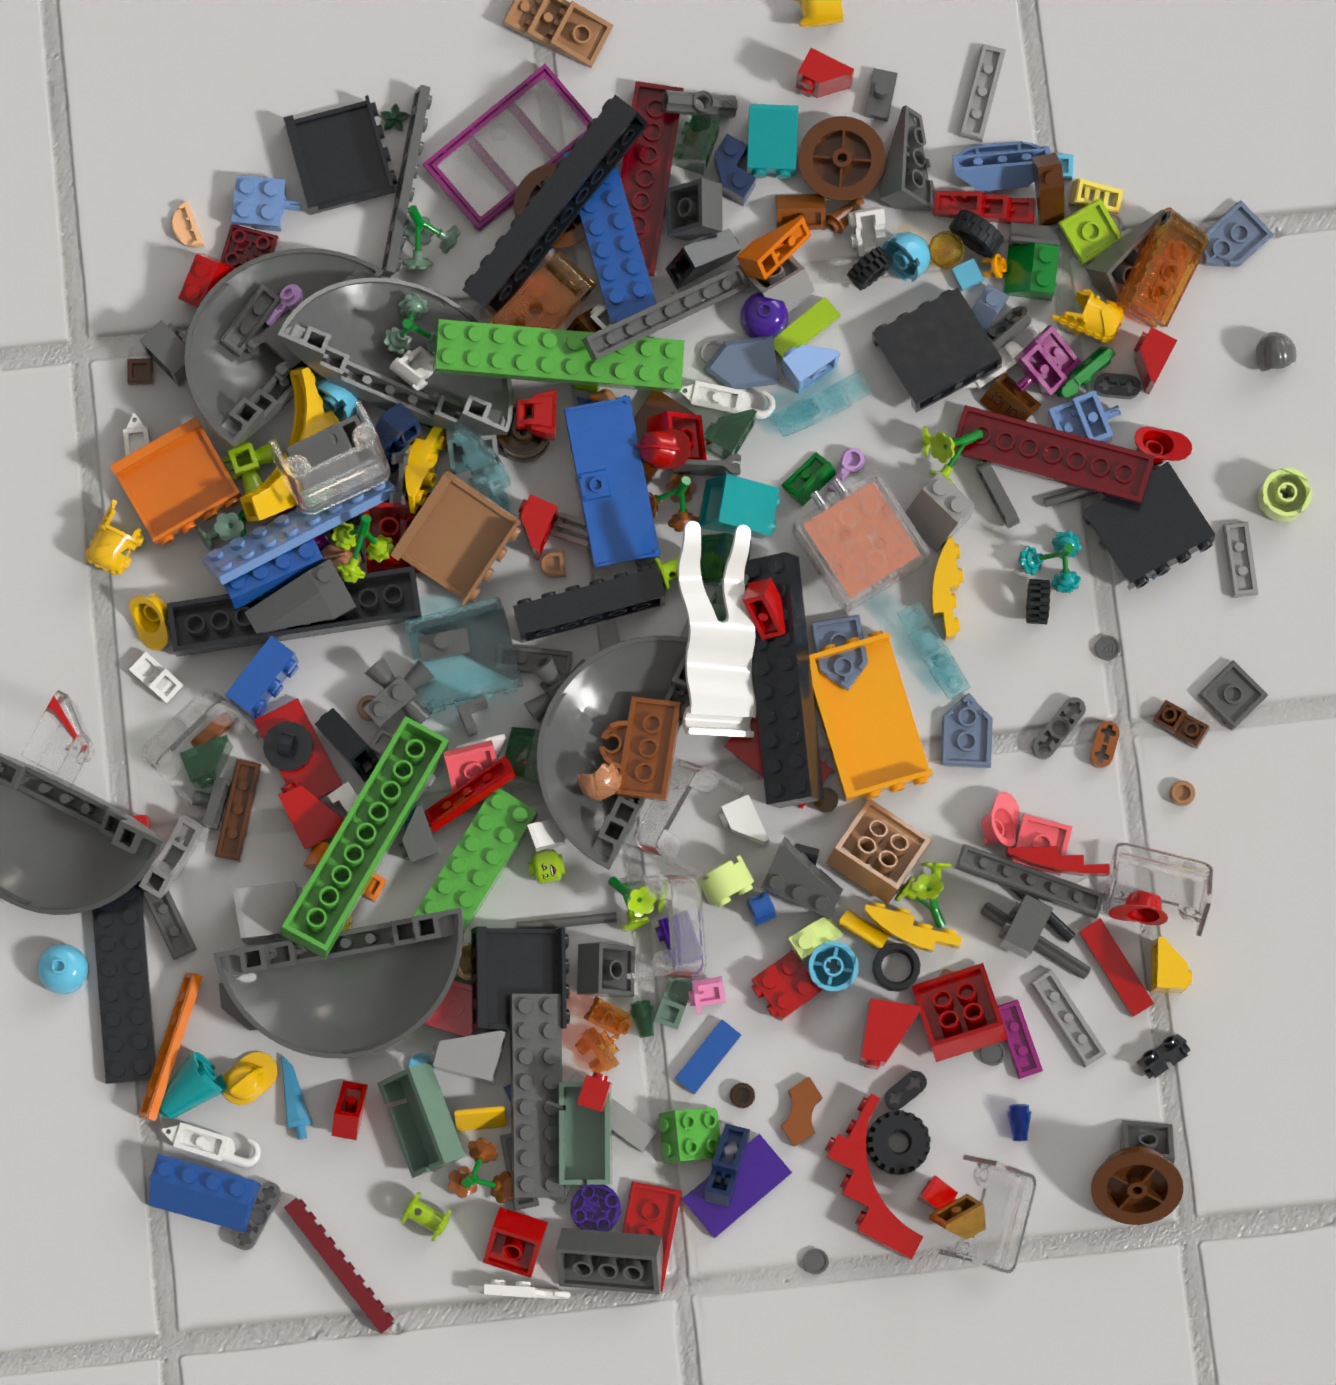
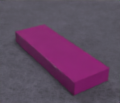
(1019, 1040)

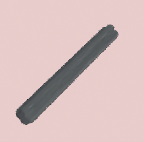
(1042, 945)

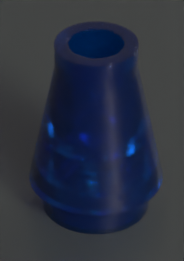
(1019, 1121)

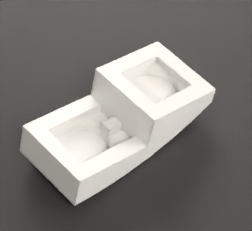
(155, 677)

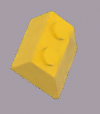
(1168, 969)

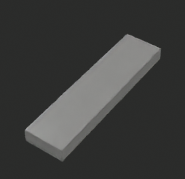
(982, 92)
(1068, 1018)
(626, 1123)

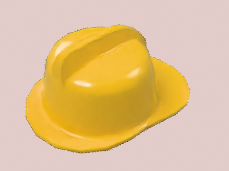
(150, 620)
(250, 1078)

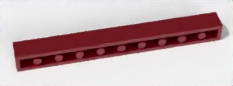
(337, 1263)

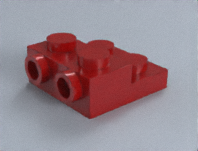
(785, 986)

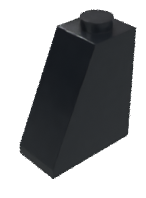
(702, 257)
(348, 743)

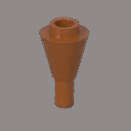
(838, 219)

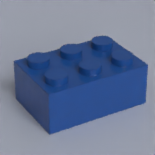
(262, 678)

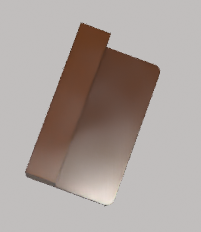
(809, 206)

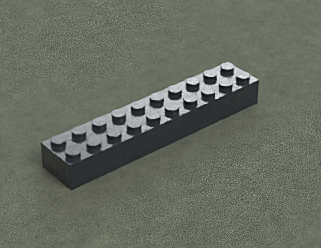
(555, 205)
(215, 625)
(786, 692)

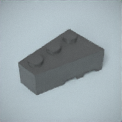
(801, 881)

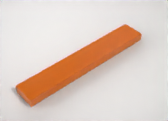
(170, 1046)

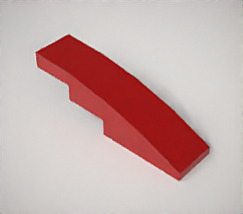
(989, 206)
(1048, 859)

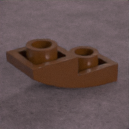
(1181, 724)

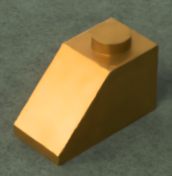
(962, 1217)

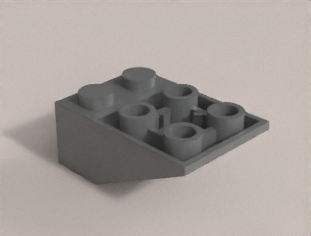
(327, 442)

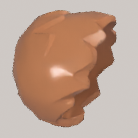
(600, 783)

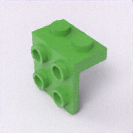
(689, 1134)

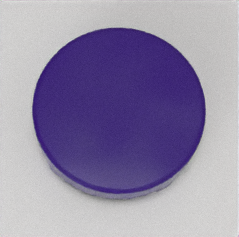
(595, 1208)

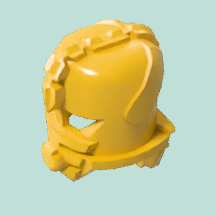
(1096, 319)
(110, 543)

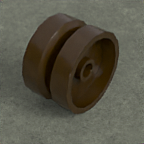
(522, 447)

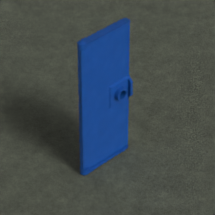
(611, 481)

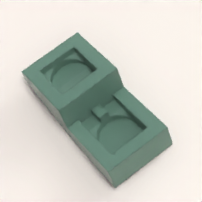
(674, 1002)

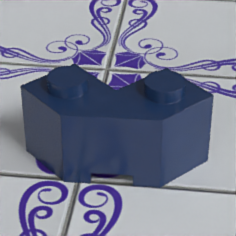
(735, 182)
(396, 430)

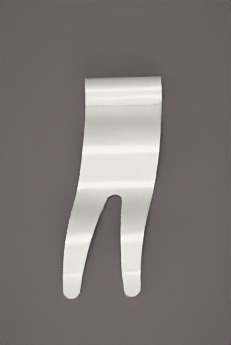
(717, 651)

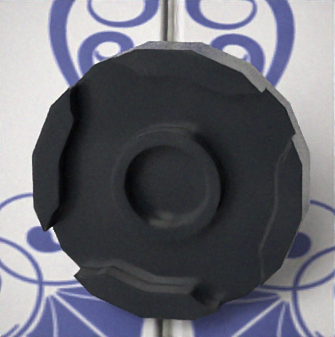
(288, 746)

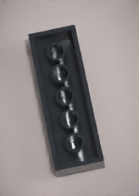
(589, 604)

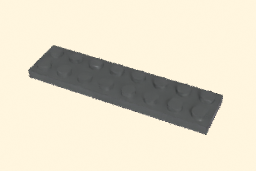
(535, 1094)

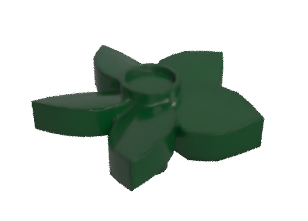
(394, 118)

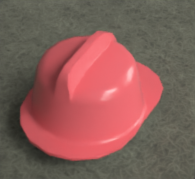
(1002, 821)

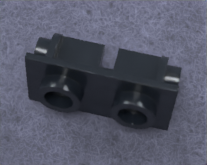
(1172, 1048)

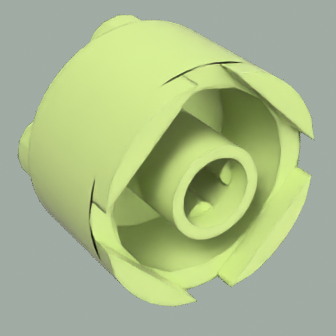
(1298, 495)
(725, 881)

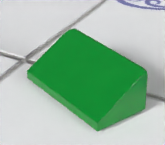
(809, 478)

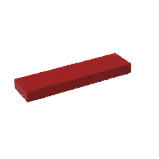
(469, 794)
(1116, 967)

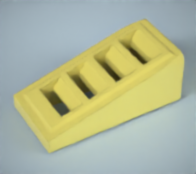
(1079, 184)

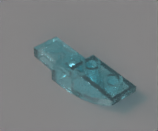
(822, 404)
(483, 459)
(933, 650)

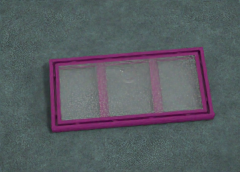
(506, 143)

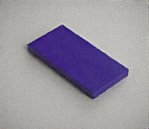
(758, 1175)

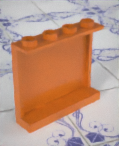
(176, 482)

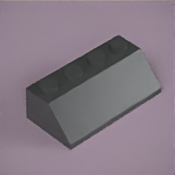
(610, 1260)

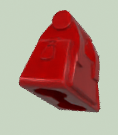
(542, 414)

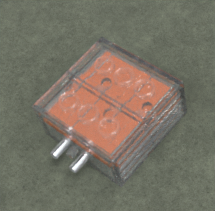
(860, 541)

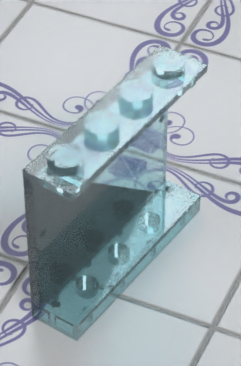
(484, 671)

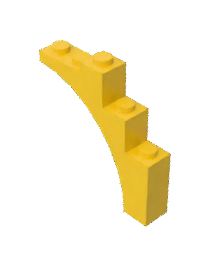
(309, 419)

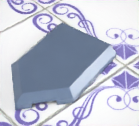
(1235, 237)
(745, 363)
(843, 667)
(967, 735)

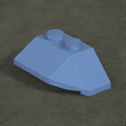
(998, 165)

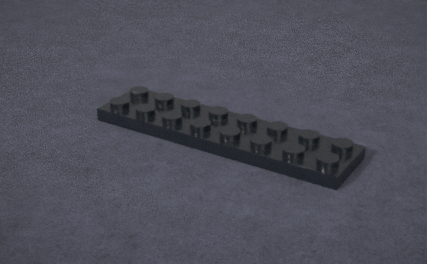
(124, 989)

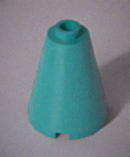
(191, 1086)

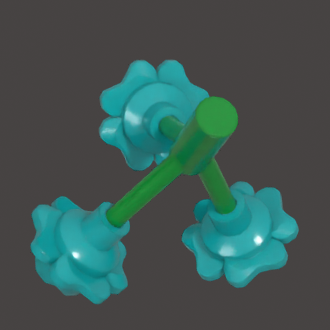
(1064, 546)

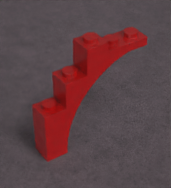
(878, 1221)

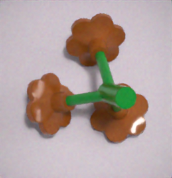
(678, 489)
(465, 1181)

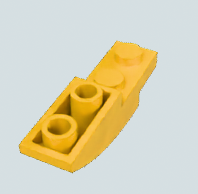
(420, 467)
(947, 579)
(900, 926)

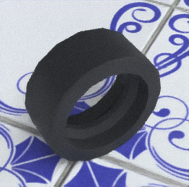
(897, 948)

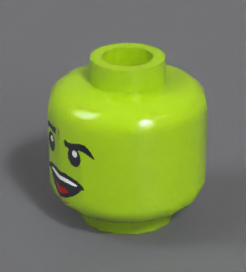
(546, 866)

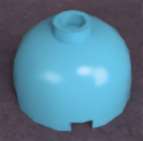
(909, 255)
(336, 399)
(833, 966)
(62, 969)

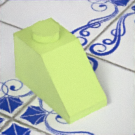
(812, 936)

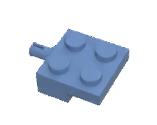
(261, 202)
(1084, 417)

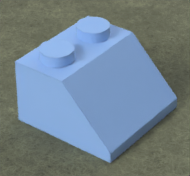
(807, 365)

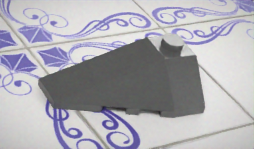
(905, 172)
(1113, 265)
(306, 600)

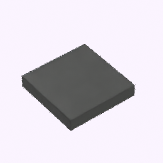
(1232, 695)

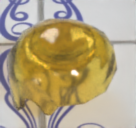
(946, 249)

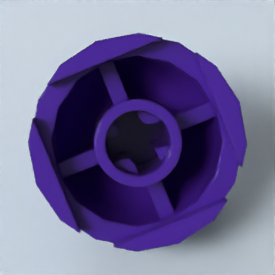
(763, 316)

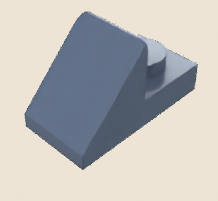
(989, 306)

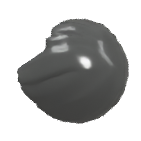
(1275, 351)

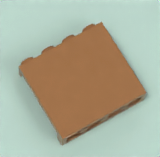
(457, 537)

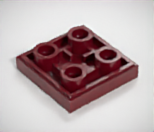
(246, 244)

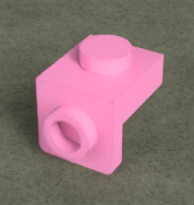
(706, 992)

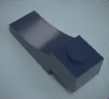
(726, 1165)

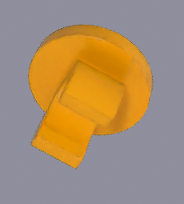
(998, 266)

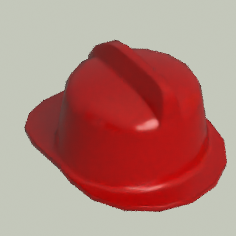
(1162, 444)
(665, 448)
(1140, 908)

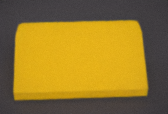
(863, 929)
(480, 1118)

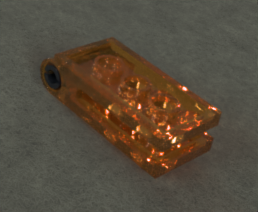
(1163, 269)
(554, 290)

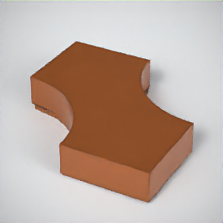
(799, 1123)

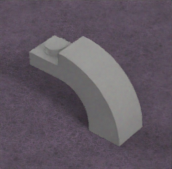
(173, 857)

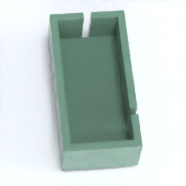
(423, 1122)
(584, 1139)

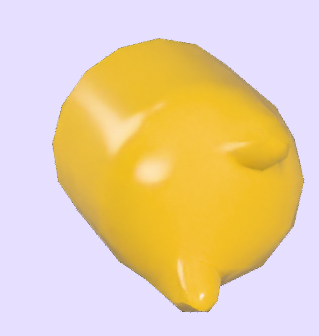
(820, 12)

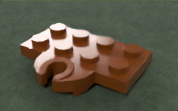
(644, 747)

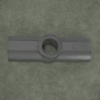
(685, 103)

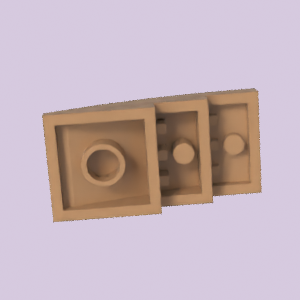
(560, 27)

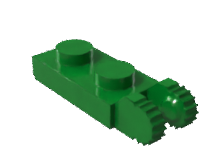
(1083, 372)

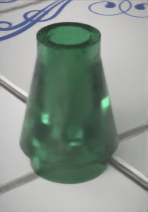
(642, 1015)

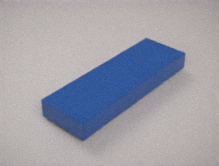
(708, 1056)

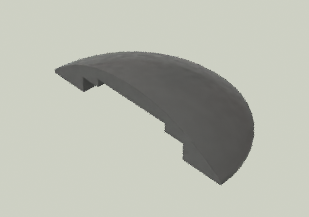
(342, 339)
(242, 391)
(572, 732)
(65, 845)
(360, 998)

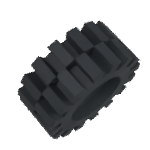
(869, 268)
(1038, 601)

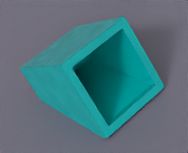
(772, 140)
(736, 502)

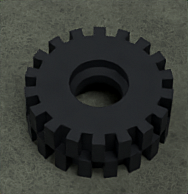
(884, 1156)

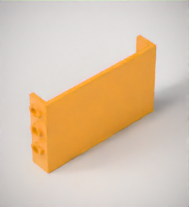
(870, 724)

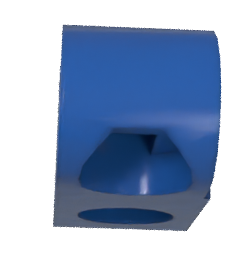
(761, 908)

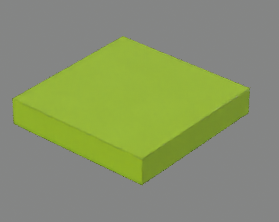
(1089, 231)

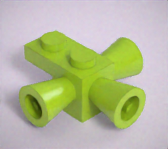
(245, 463)

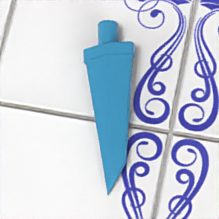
(296, 1109)

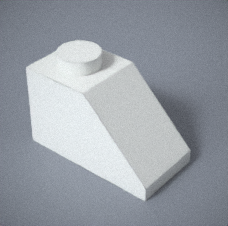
(743, 820)
(546, 835)

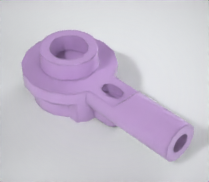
(290, 298)
(851, 461)

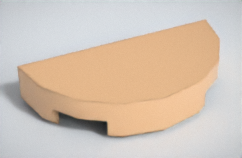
(185, 227)

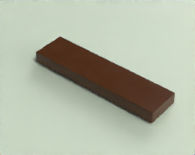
(238, 810)

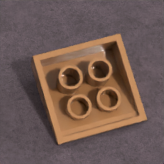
(878, 851)

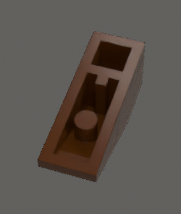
(1049, 188)

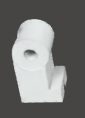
(345, 795)

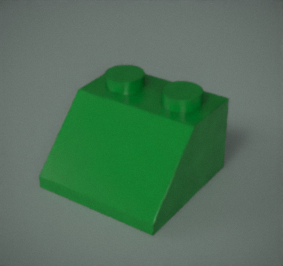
(1031, 271)

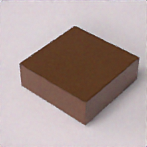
(140, 371)

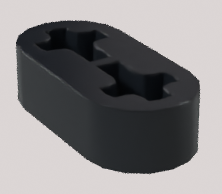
(1117, 392)
(900, 1085)

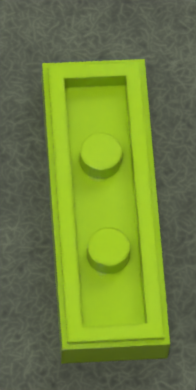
(806, 327)

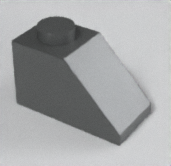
(417, 837)

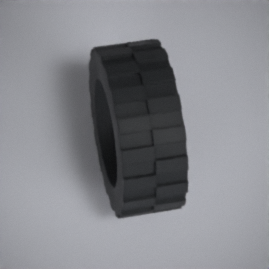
(977, 233)

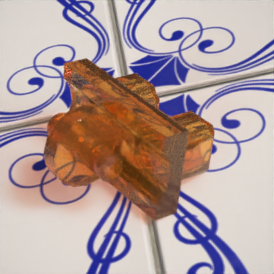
(608, 1017)
(602, 1046)

